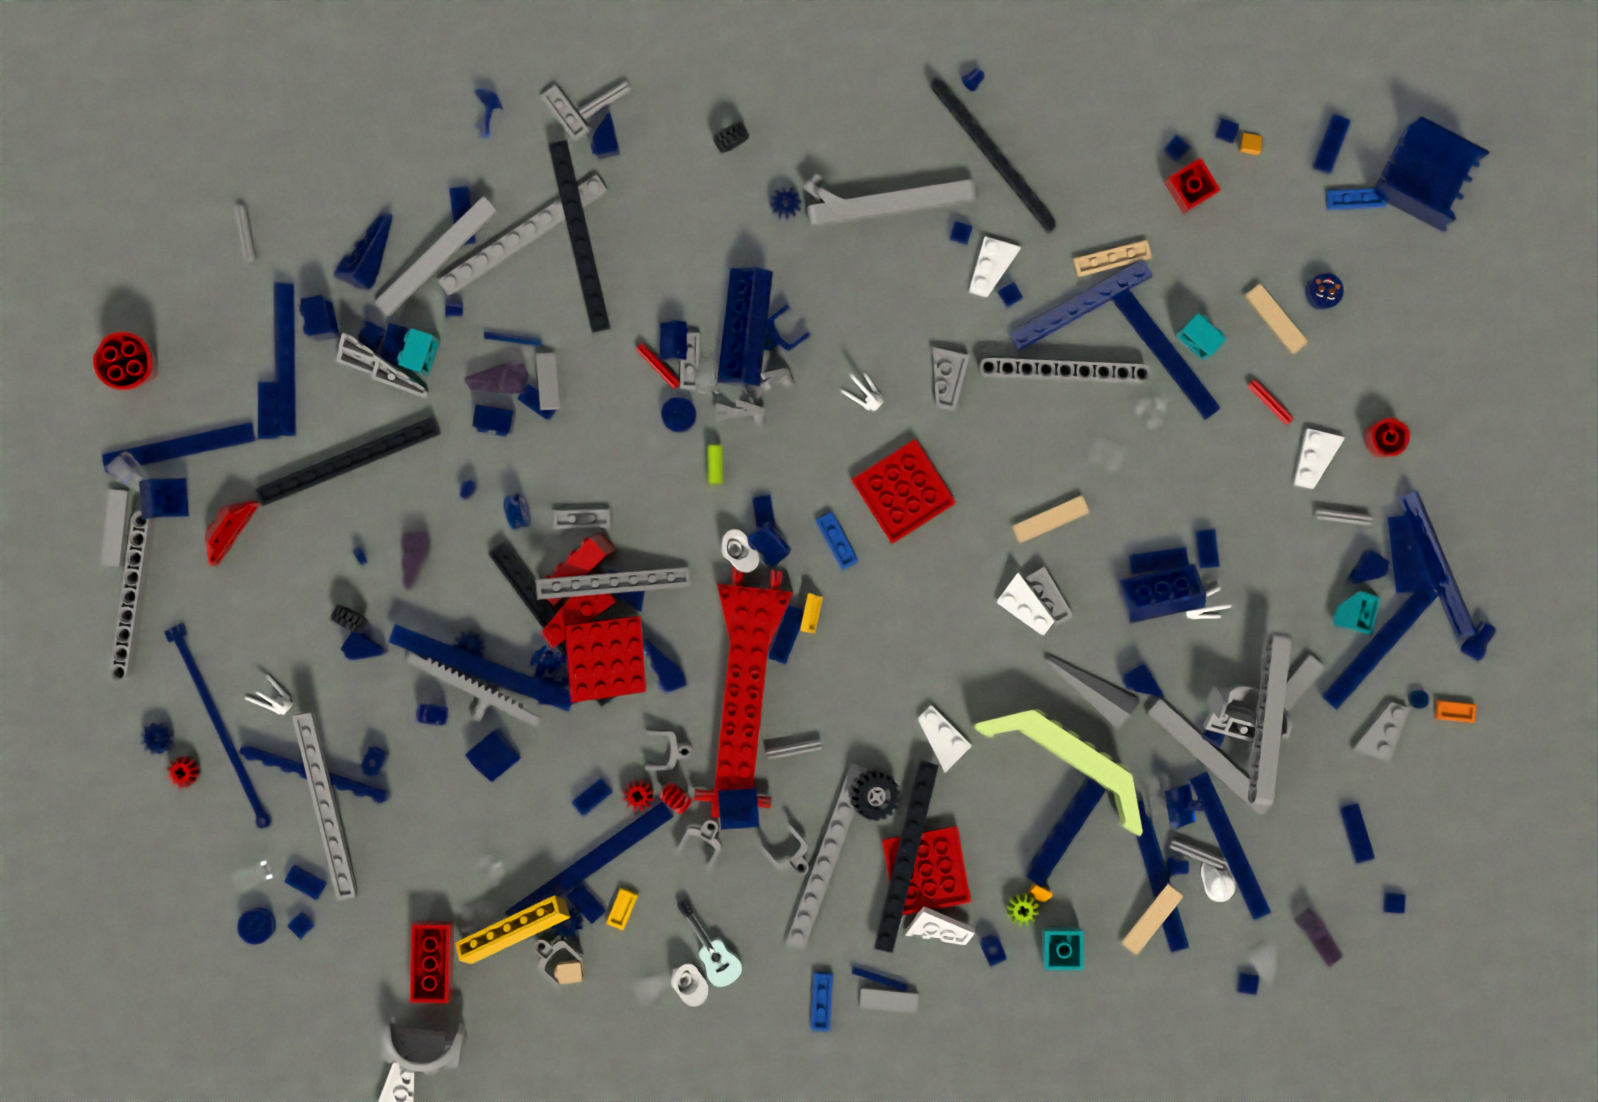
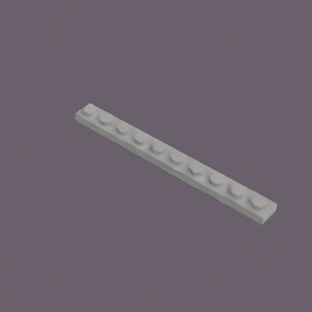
(516, 239)
(325, 805)
(824, 862)

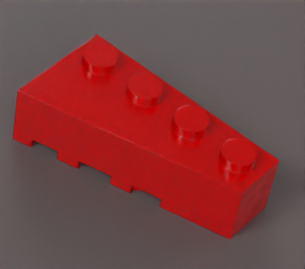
(583, 560)
(575, 610)

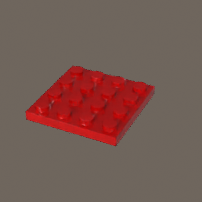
(903, 491)
(605, 658)
(938, 872)

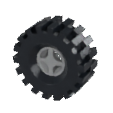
(883, 798)

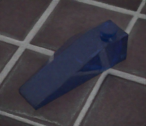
(365, 261)

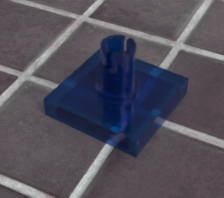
(1181, 806)

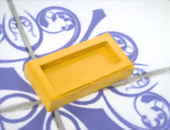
(811, 613)
(622, 908)

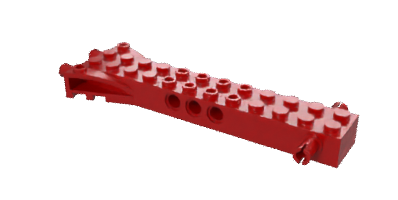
(751, 623)

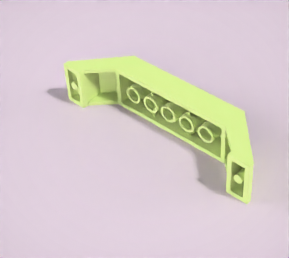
(1077, 754)

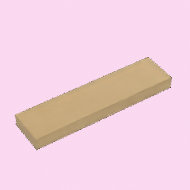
(1112, 258)
(1276, 319)
(1050, 519)
(1152, 919)

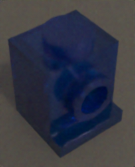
(371, 335)
(380, 758)
(996, 957)

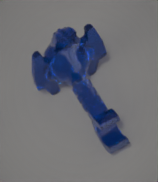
(491, 102)
(546, 660)

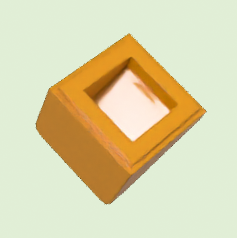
(1251, 144)
(1040, 893)

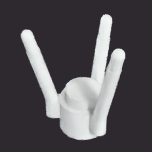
(873, 400)
(1198, 613)
(280, 705)

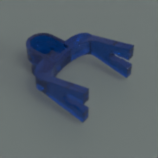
(774, 336)

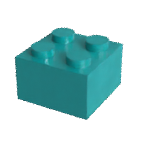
(1201, 336)
(418, 351)
(1062, 948)

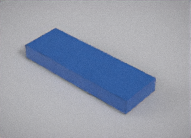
(1353, 199)
(836, 540)
(821, 1001)

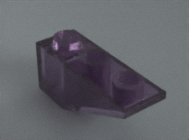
(503, 378)
(416, 552)
(1318, 937)

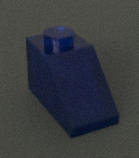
(605, 139)
(1369, 567)
(361, 647)
(1140, 680)

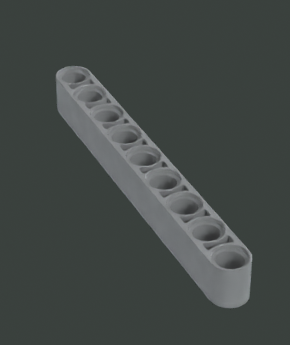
(894, 203)
(1073, 366)
(126, 603)
(1269, 718)

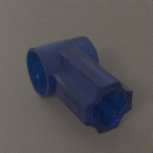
(1476, 644)

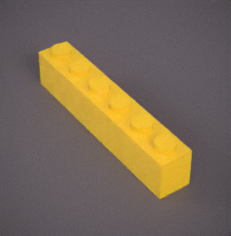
(512, 930)

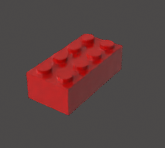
(431, 961)

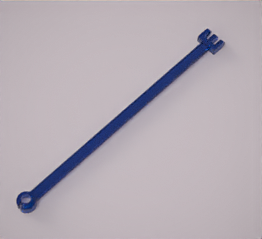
(178, 638)

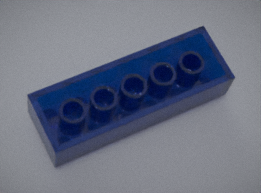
(745, 326)

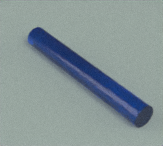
(513, 339)
(879, 978)

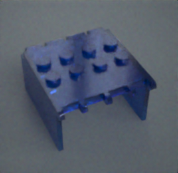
(1428, 172)

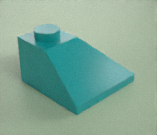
(1357, 613)

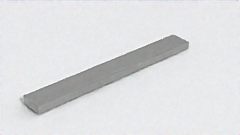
(436, 256)
(612, 583)
(1203, 752)

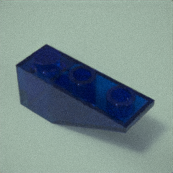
(668, 671)

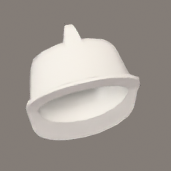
(738, 552)
(1217, 882)
(689, 985)

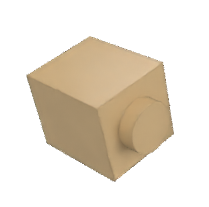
(569, 971)

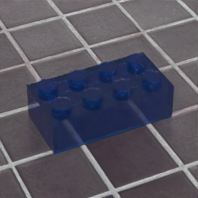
(1162, 593)

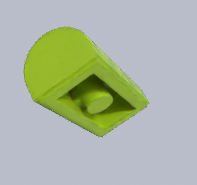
(715, 464)

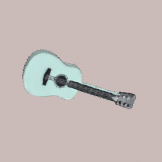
(721, 964)

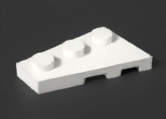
(991, 264)
(1315, 456)
(1025, 605)
(943, 737)
(934, 924)
(398, 1086)

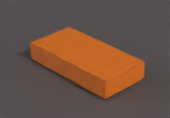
(1455, 711)

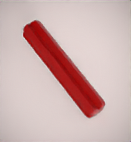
(657, 365)
(1270, 402)

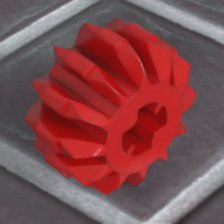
(178, 776)
(643, 792)
(675, 797)

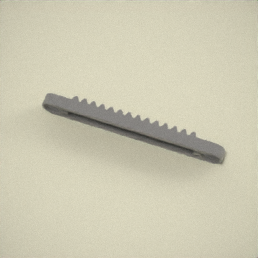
(473, 687)

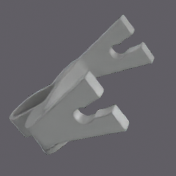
(822, 195)
(781, 375)
(749, 410)
(675, 750)
(707, 834)
(795, 860)
(548, 950)

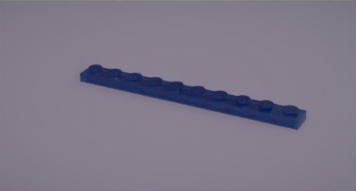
(481, 667)
(597, 857)

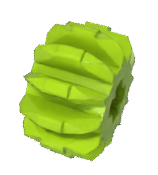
(1016, 904)

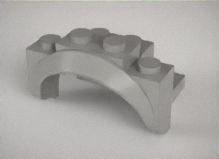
(1235, 712)
(424, 1049)

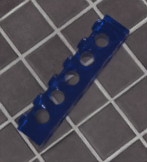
(1064, 832)

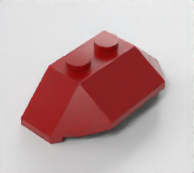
(226, 529)

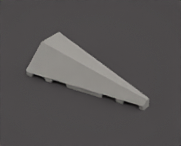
(362, 358)
(1107, 700)

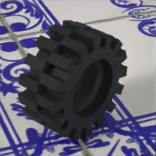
(731, 137)
(348, 618)

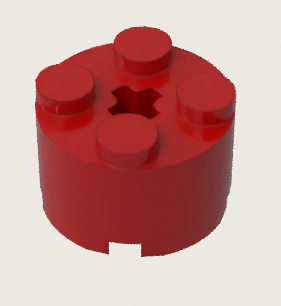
(1398, 438)

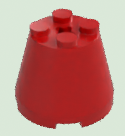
(124, 361)

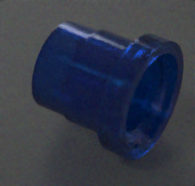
(973, 79)
(453, 309)
(1177, 866)

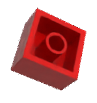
(1192, 186)

